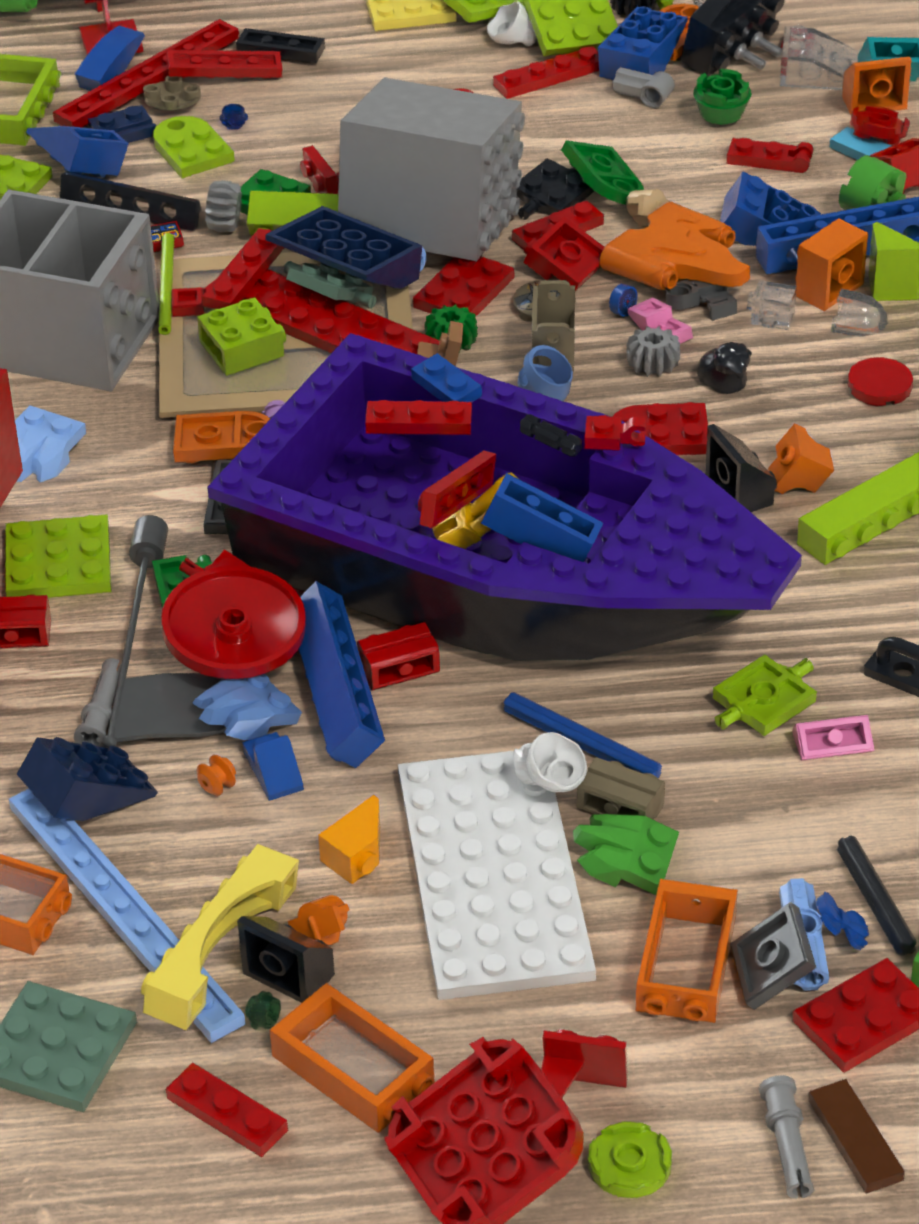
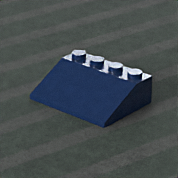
(351, 247)

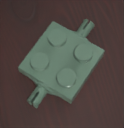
(331, 283)

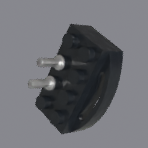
(725, 31)

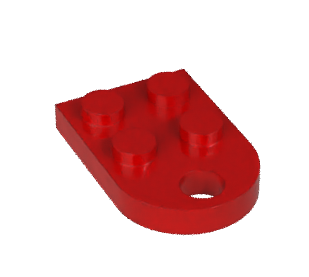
(674, 426)

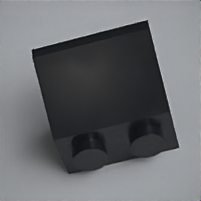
(738, 470)
(283, 957)

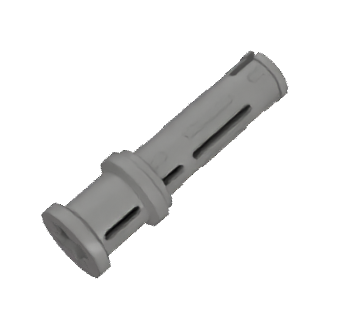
(98, 712)
(784, 1120)

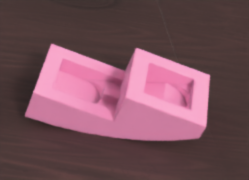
(655, 314)

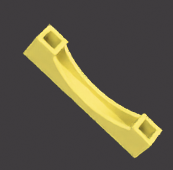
(177, 987)

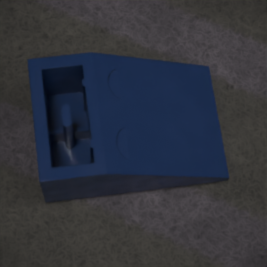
(82, 778)

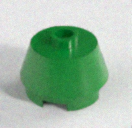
(722, 96)

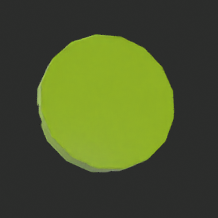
(629, 1160)

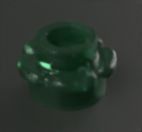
(263, 1010)

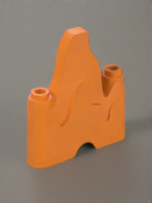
(676, 247)

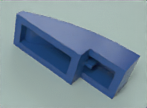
(108, 57)

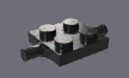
(551, 189)

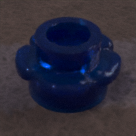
(233, 116)

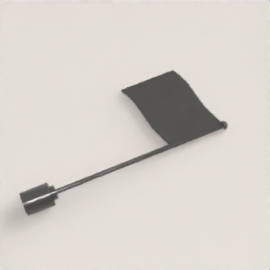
(159, 702)

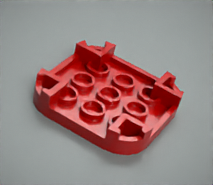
(485, 1136)

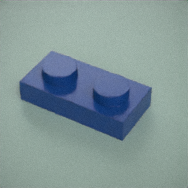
(445, 380)

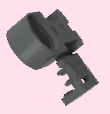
(688, 295)

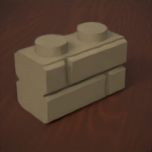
(619, 790)

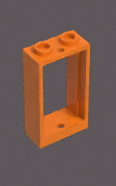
(676, 901)

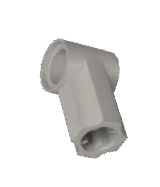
(649, 88)

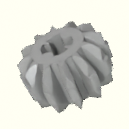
(223, 206)
(653, 351)

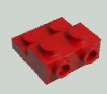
(565, 253)

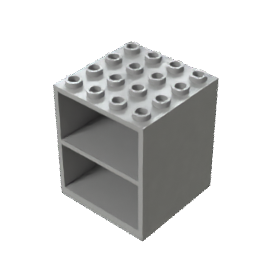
(432, 165)
(74, 289)

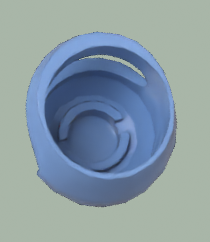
(548, 380)

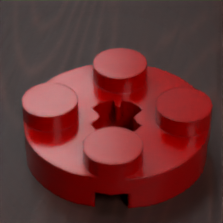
(879, 123)

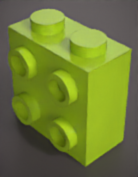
(241, 336)

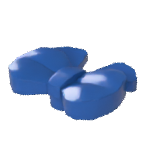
(836, 918)

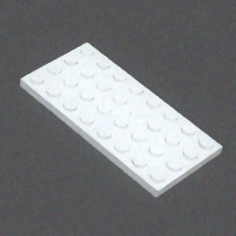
(493, 878)

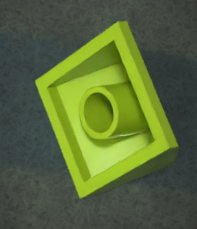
(893, 265)

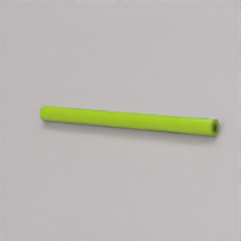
(166, 284)

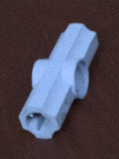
(803, 896)

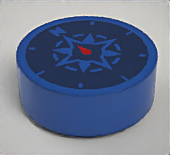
(622, 298)

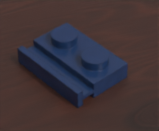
(130, 123)

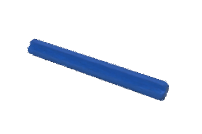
(586, 738)

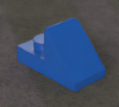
(274, 765)

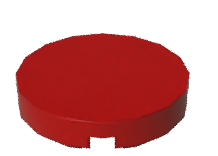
(880, 381)

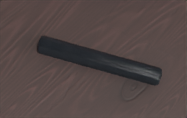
(877, 895)

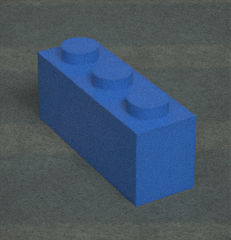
(540, 520)

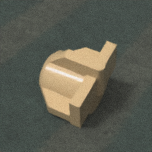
(643, 203)

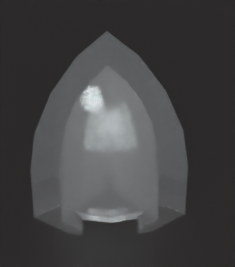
(858, 315)

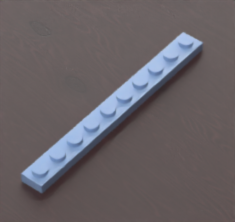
(119, 904)

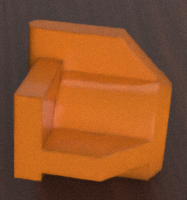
(322, 919)

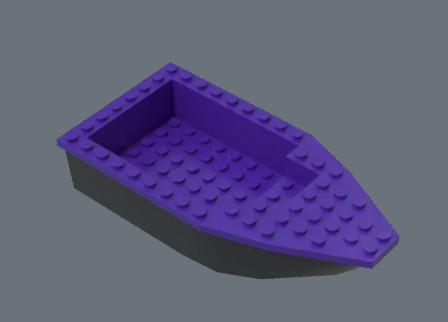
(343, 511)

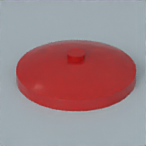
(233, 622)

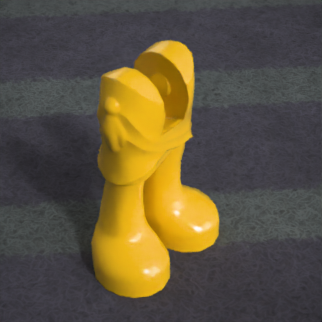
(465, 525)

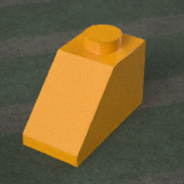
(353, 842)

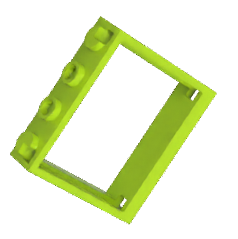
(31, 70)

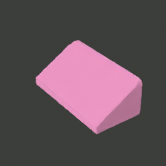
(833, 737)

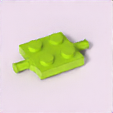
(764, 694)

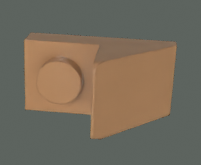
(448, 346)

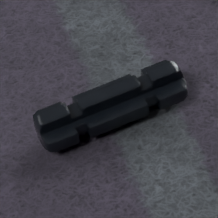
(551, 435)

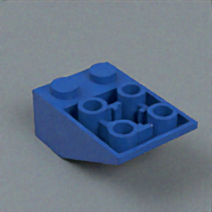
(641, 42)
(83, 148)
(757, 204)

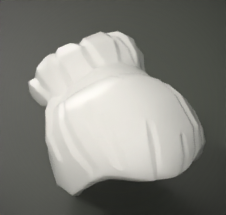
(512, 25)
(551, 763)

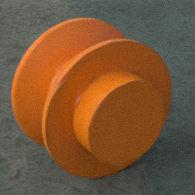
(216, 775)

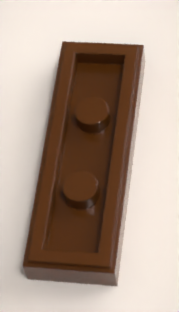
(856, 1136)

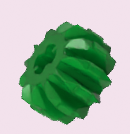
(439, 322)

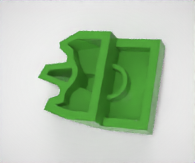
(626, 849)

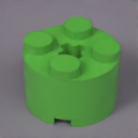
(872, 184)

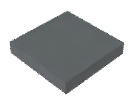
(772, 955)

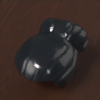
(725, 367)

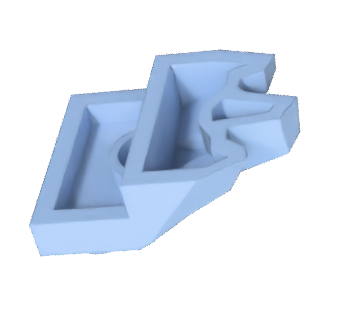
(46, 442)

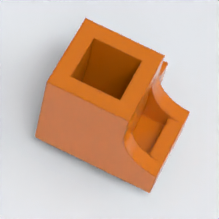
(800, 462)

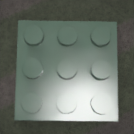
(60, 1045)

